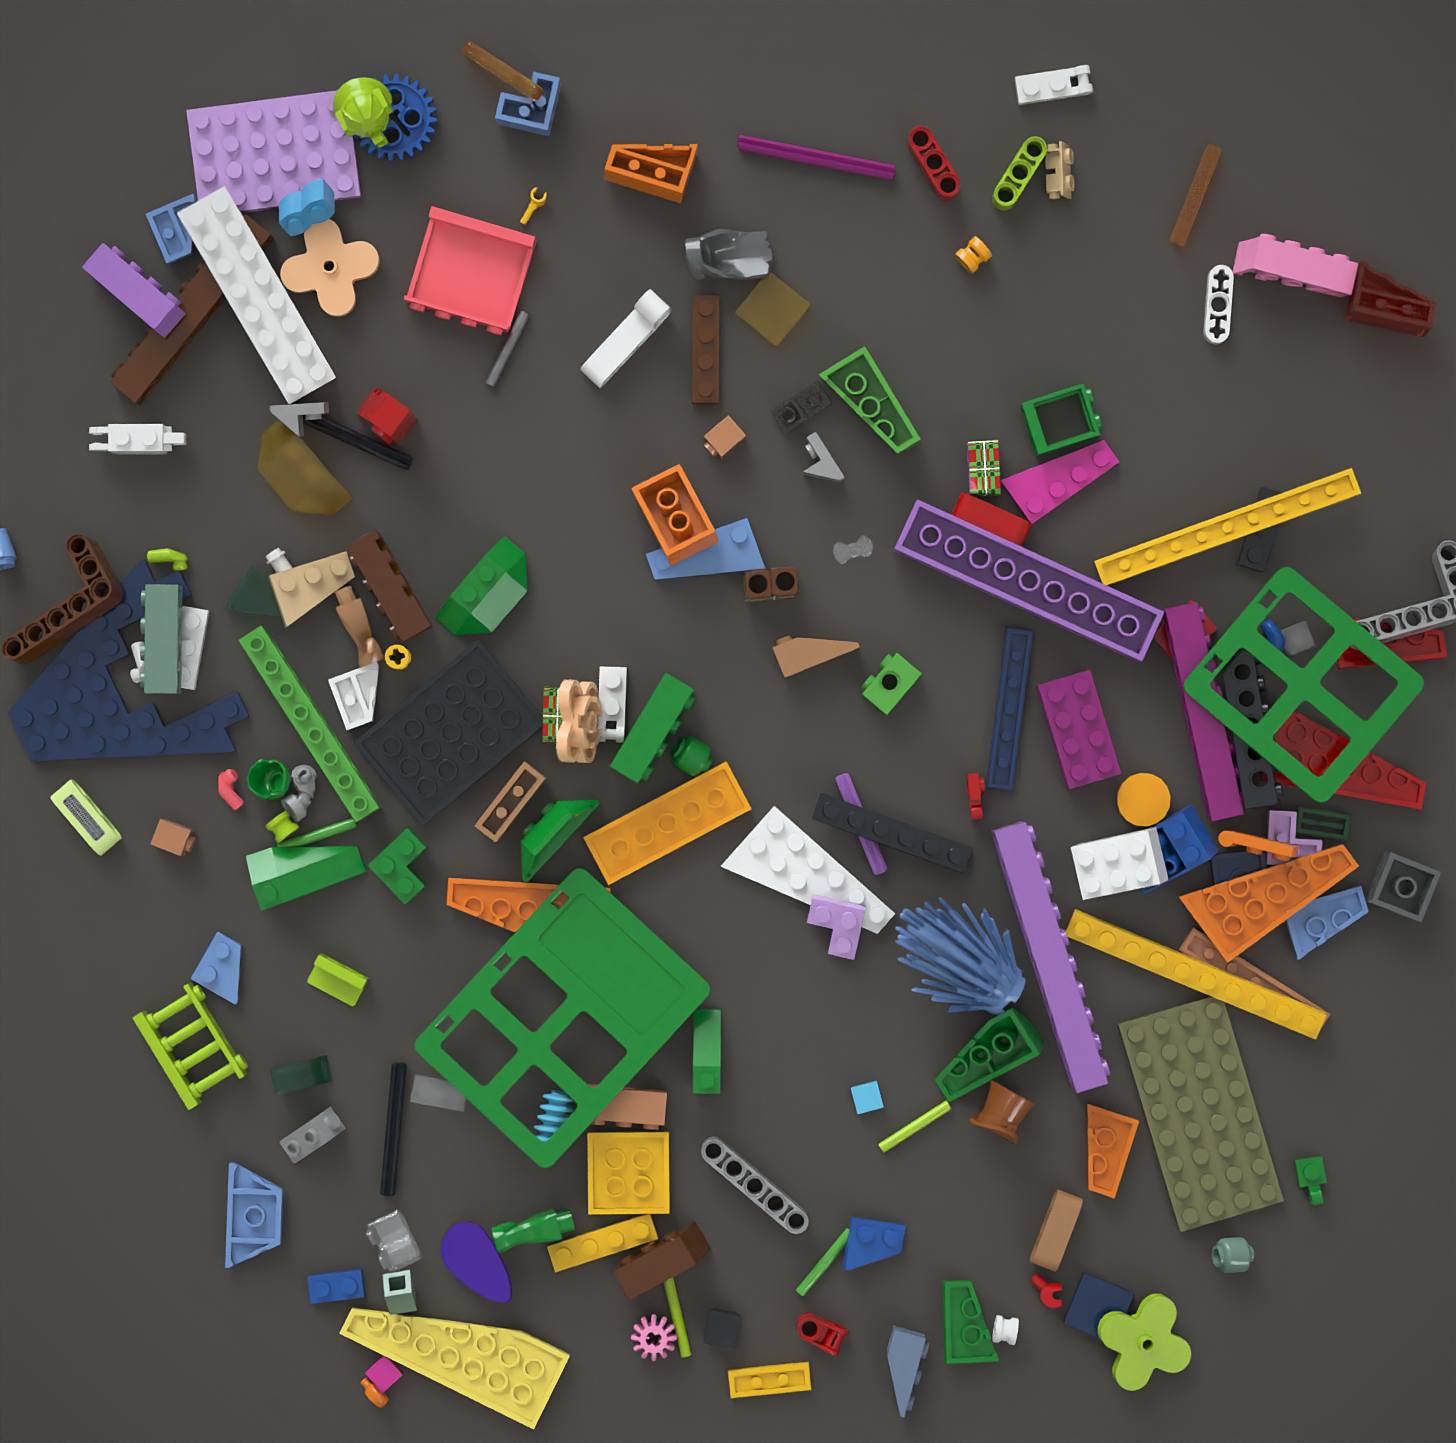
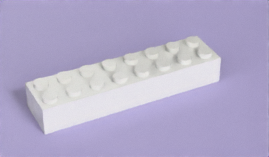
(256, 295)

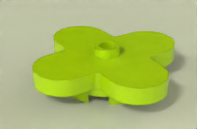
(1126, 1336)

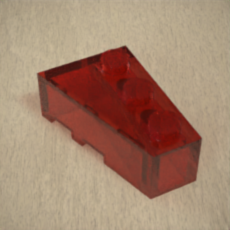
(1387, 304)

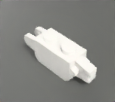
(137, 438)

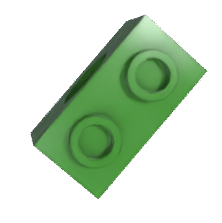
(905, 677)

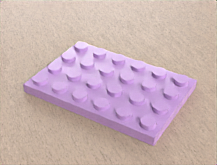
(272, 150)

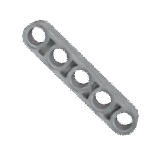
(760, 1197)

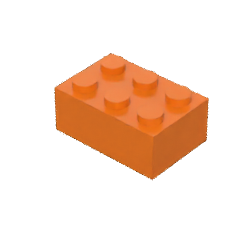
(675, 514)

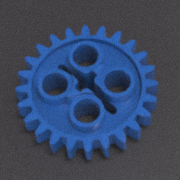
(412, 103)

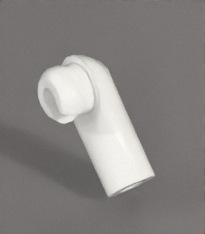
(135, 673)

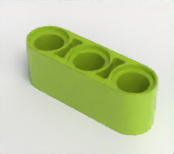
(1028, 164)

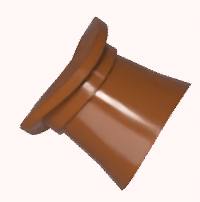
(1003, 1112)

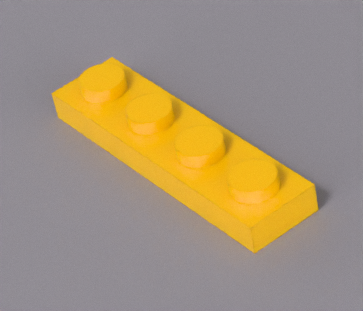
(602, 1242)

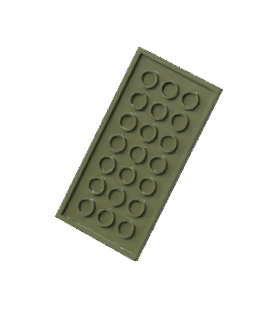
(1200, 1112)

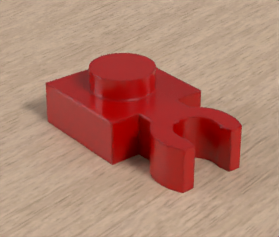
(975, 788)

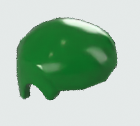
(269, 779)

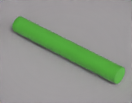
(319, 834)
(823, 1264)

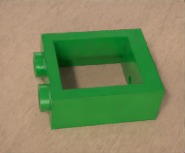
(1034, 429)

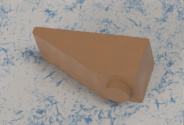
(803, 653)

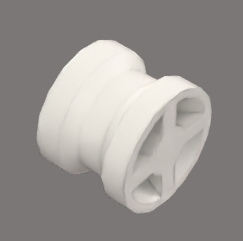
(1005, 1330)

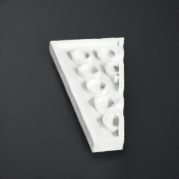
(795, 865)

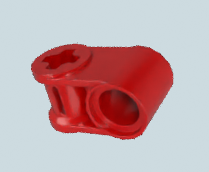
(826, 1335)

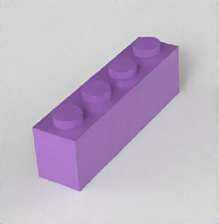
(134, 290)

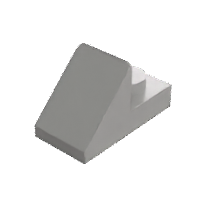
(293, 414)
(826, 467)

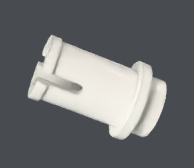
(278, 560)

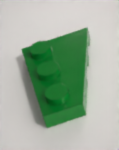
(963, 1325)

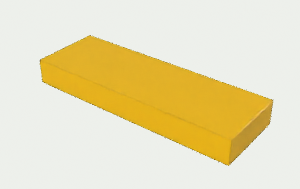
(769, 1379)

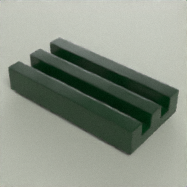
(1345, 827)

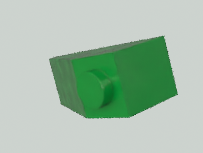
(707, 1051)

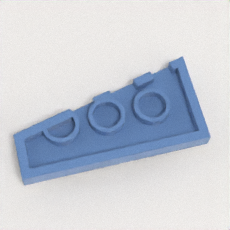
(733, 553)

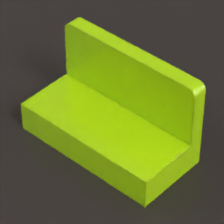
(337, 979)

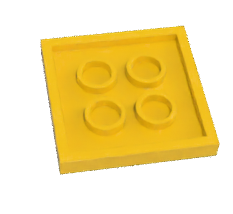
(628, 1172)

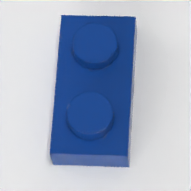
(336, 1286)

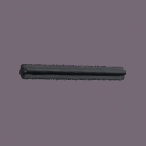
(360, 441)
(393, 1129)

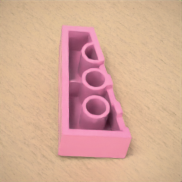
(1296, 265)

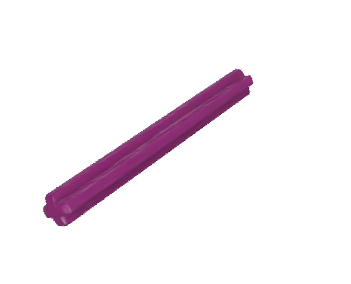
(816, 157)

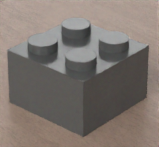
(1403, 886)

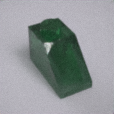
(300, 1074)

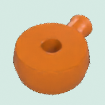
(374, 1394)

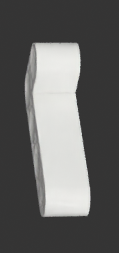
(626, 339)

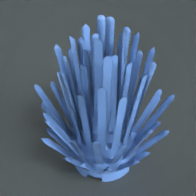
(962, 959)

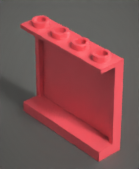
(470, 271)

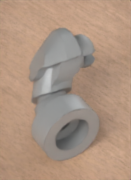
(304, 782)

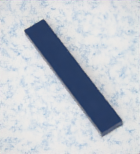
(1009, 709)

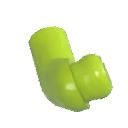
(168, 555)

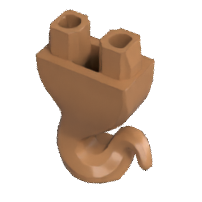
(357, 626)

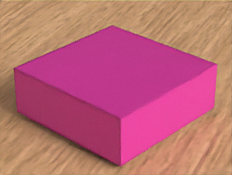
(384, 1373)

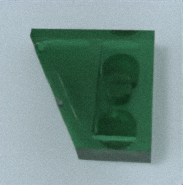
(254, 595)

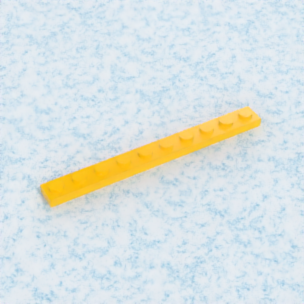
(1228, 527)
(1195, 974)

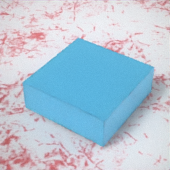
(867, 1097)

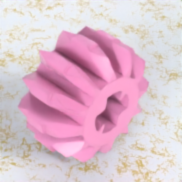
(651, 1346)

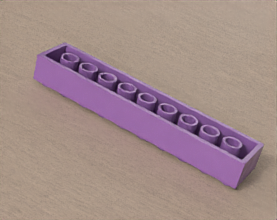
(1028, 581)
(1049, 956)

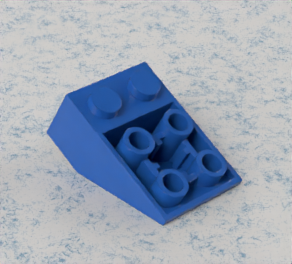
(1183, 843)

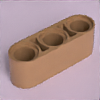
(1056, 1230)

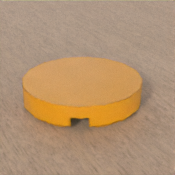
(1143, 799)

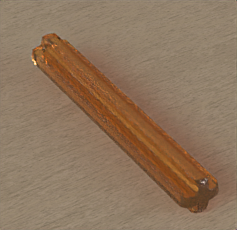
(502, 70)
(1195, 195)

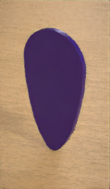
(475, 1261)

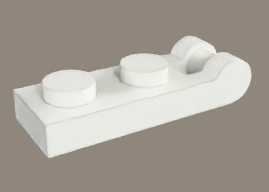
(1052, 85)
(613, 702)

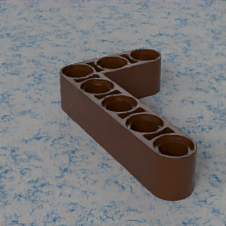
(70, 607)

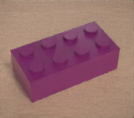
(1078, 729)

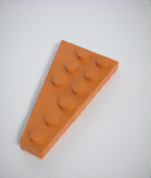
(501, 901)
(1253, 905)

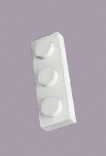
(193, 636)

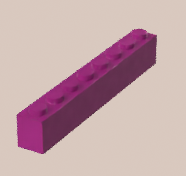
(1207, 734)

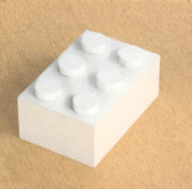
(1119, 863)

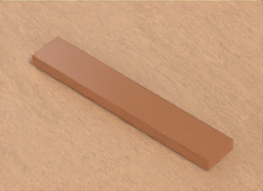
(1201, 948)

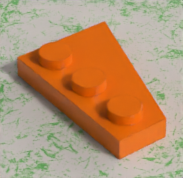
(1108, 1148)

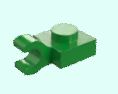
(1310, 1174)

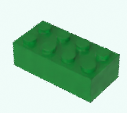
(652, 729)

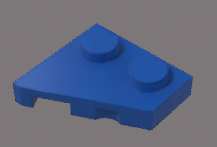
(871, 1241)

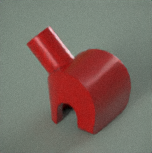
(1046, 1291)

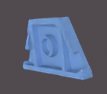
(252, 1215)

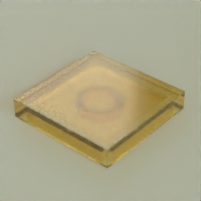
(772, 309)

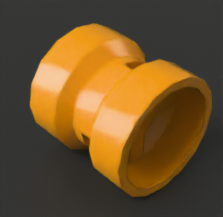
(973, 255)

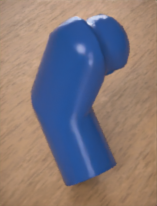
(1274, 635)

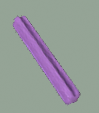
(871, 848)

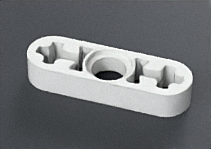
(1226, 285)

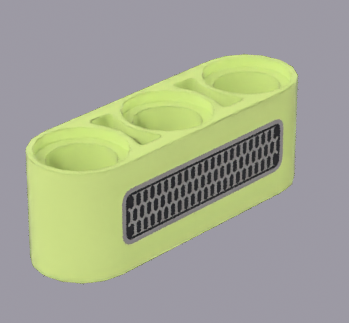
(86, 817)

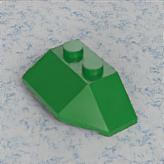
(487, 591)
(552, 832)

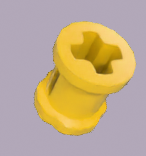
(391, 651)

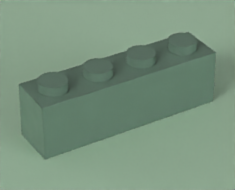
(162, 639)

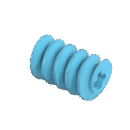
(555, 1113)

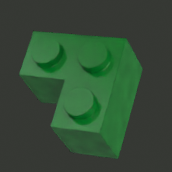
(394, 868)

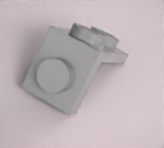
(312, 1135)

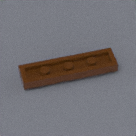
(705, 349)

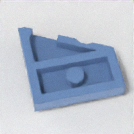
(170, 231)
(221, 968)

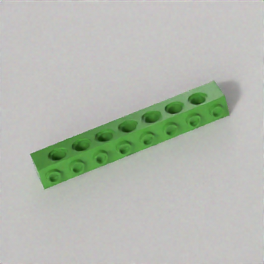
(310, 723)

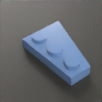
(1324, 918)

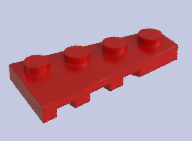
(1414, 648)

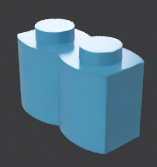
(306, 207)

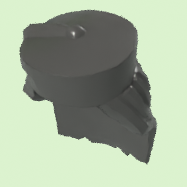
(729, 255)

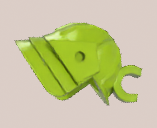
(364, 109)

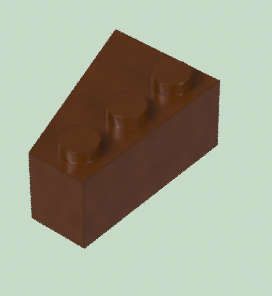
(661, 1260)

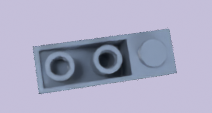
(903, 1355)

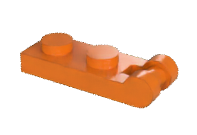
(1257, 844)

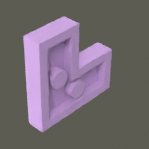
(1282, 828)
(845, 921)

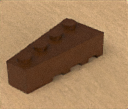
(389, 586)

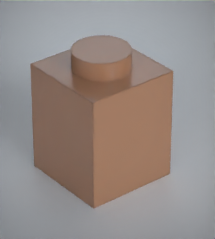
(723, 438)
(173, 837)

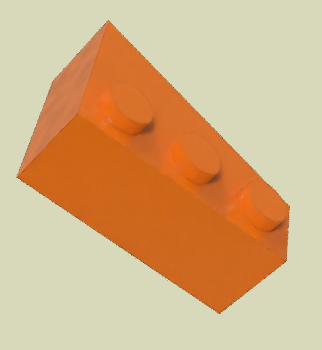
(652, 169)

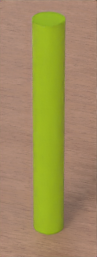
(914, 1126)
(677, 1318)

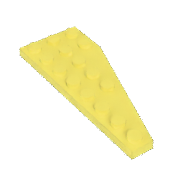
(486, 1363)

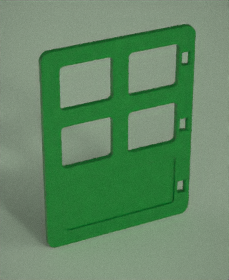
(608, 969)

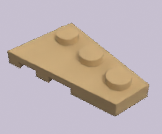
(309, 584)

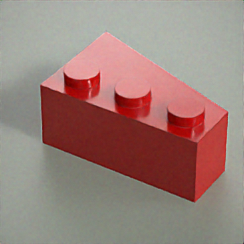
(388, 416)

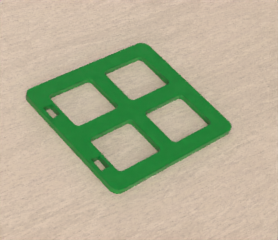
(1304, 685)

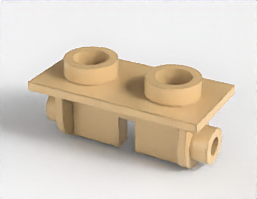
(1060, 160)

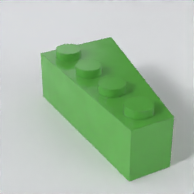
(869, 394)

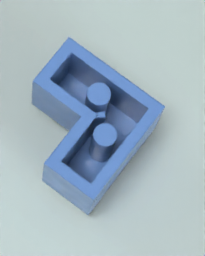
(528, 114)

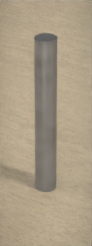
(507, 349)

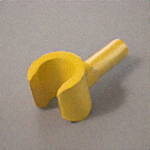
(533, 205)

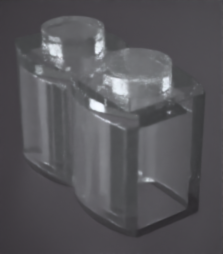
(394, 1240)

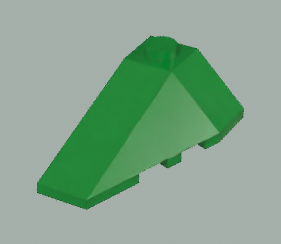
(291, 872)
(995, 1049)

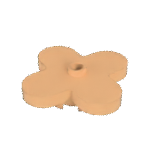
(333, 287)
(580, 713)

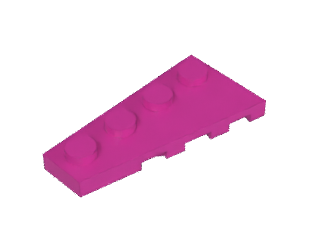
(1055, 481)

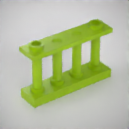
(178, 1068)

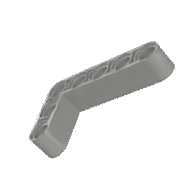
(1421, 611)

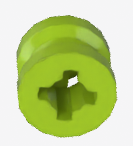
(282, 826)

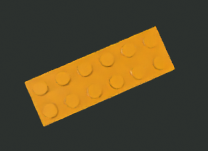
(667, 823)

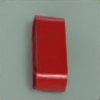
(933, 150)
(992, 519)

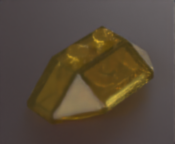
(298, 473)

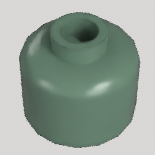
(1232, 1255)

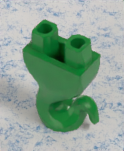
(536, 1229)

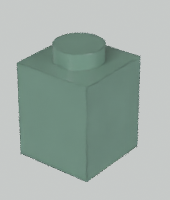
(399, 1292)

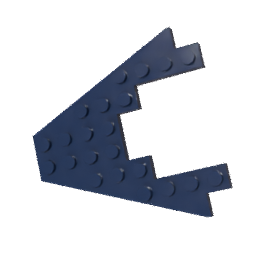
(78, 708)

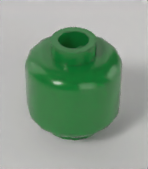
(691, 756)

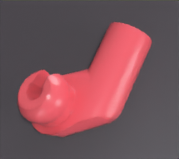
(225, 788)

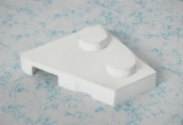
(356, 695)

